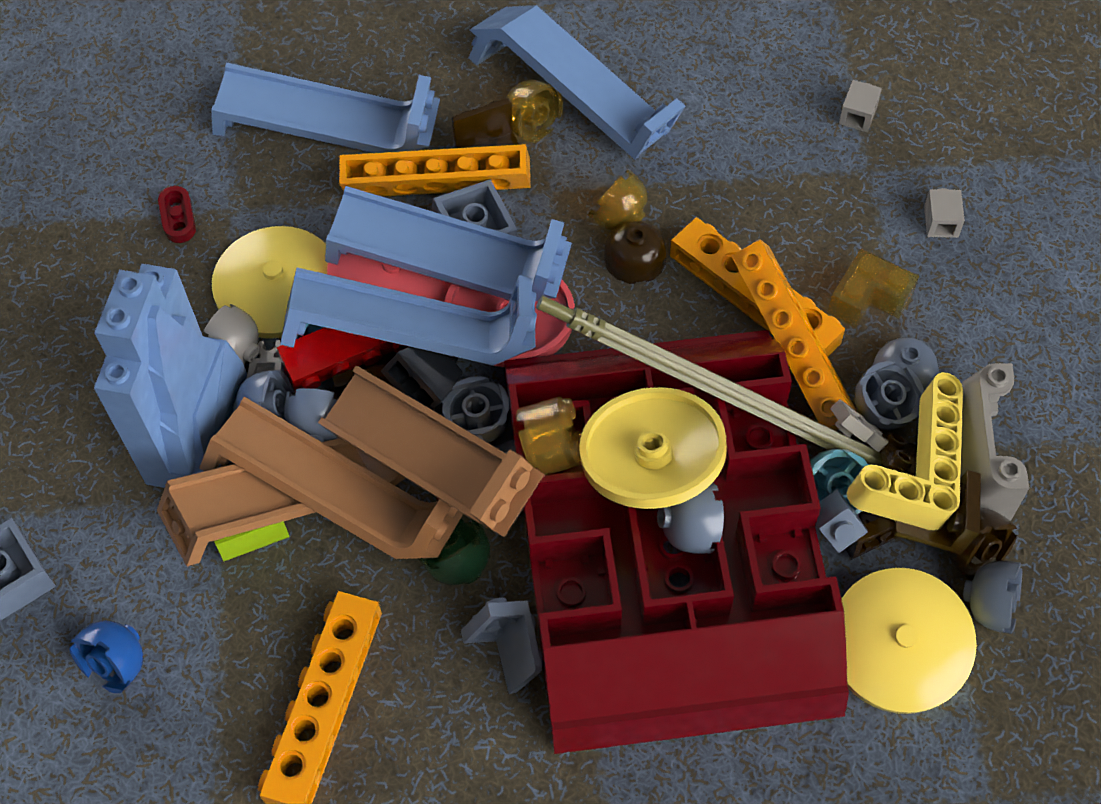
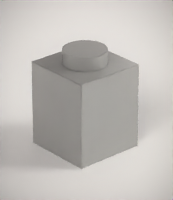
(860, 105)
(944, 213)

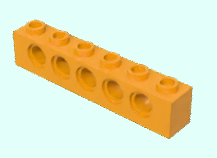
(436, 170)
(714, 269)
(792, 331)
(344, 613)

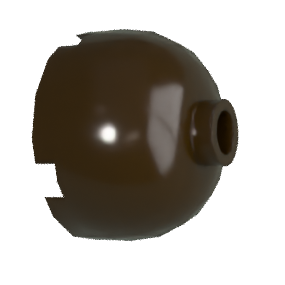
(635, 252)
(993, 542)

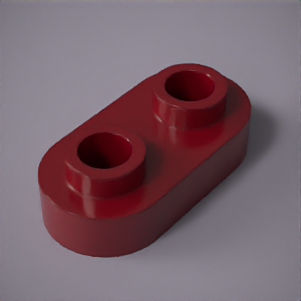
(177, 216)

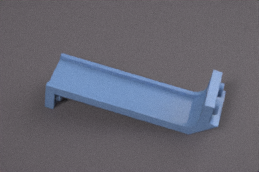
(575, 76)
(324, 111)
(445, 246)
(412, 318)

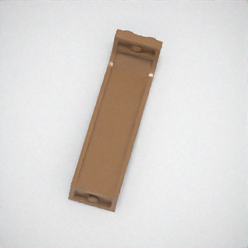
(433, 452)
(331, 484)
(235, 501)

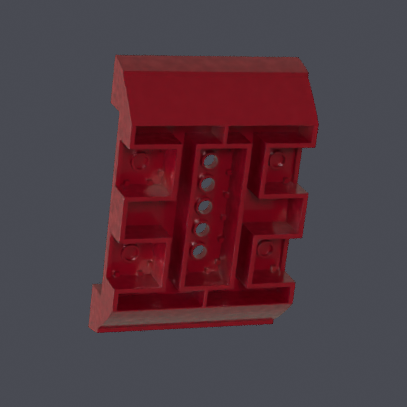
(755, 626)

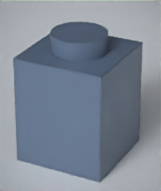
(839, 521)

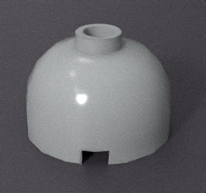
(238, 329)

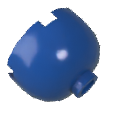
(106, 648)

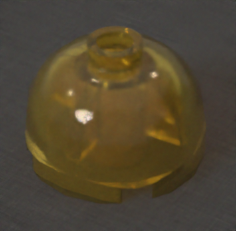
(534, 105)
(621, 202)

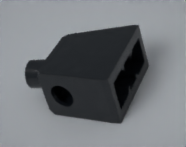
(423, 375)

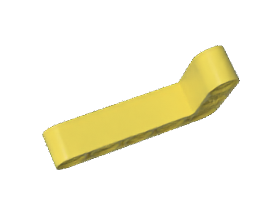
(935, 491)

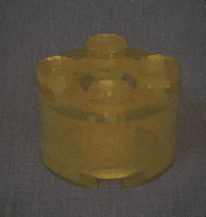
(550, 435)

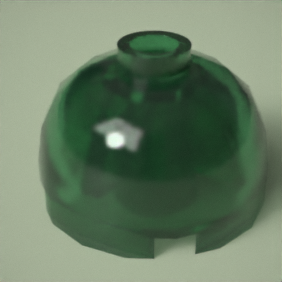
(462, 556)

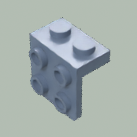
(514, 632)

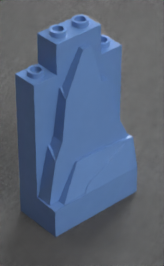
(161, 376)

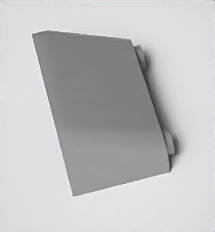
(1002, 477)

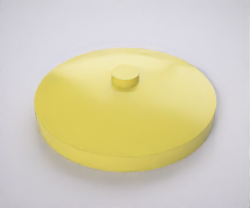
(260, 272)
(653, 448)
(906, 640)

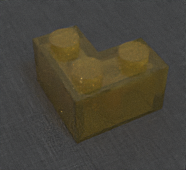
(872, 283)

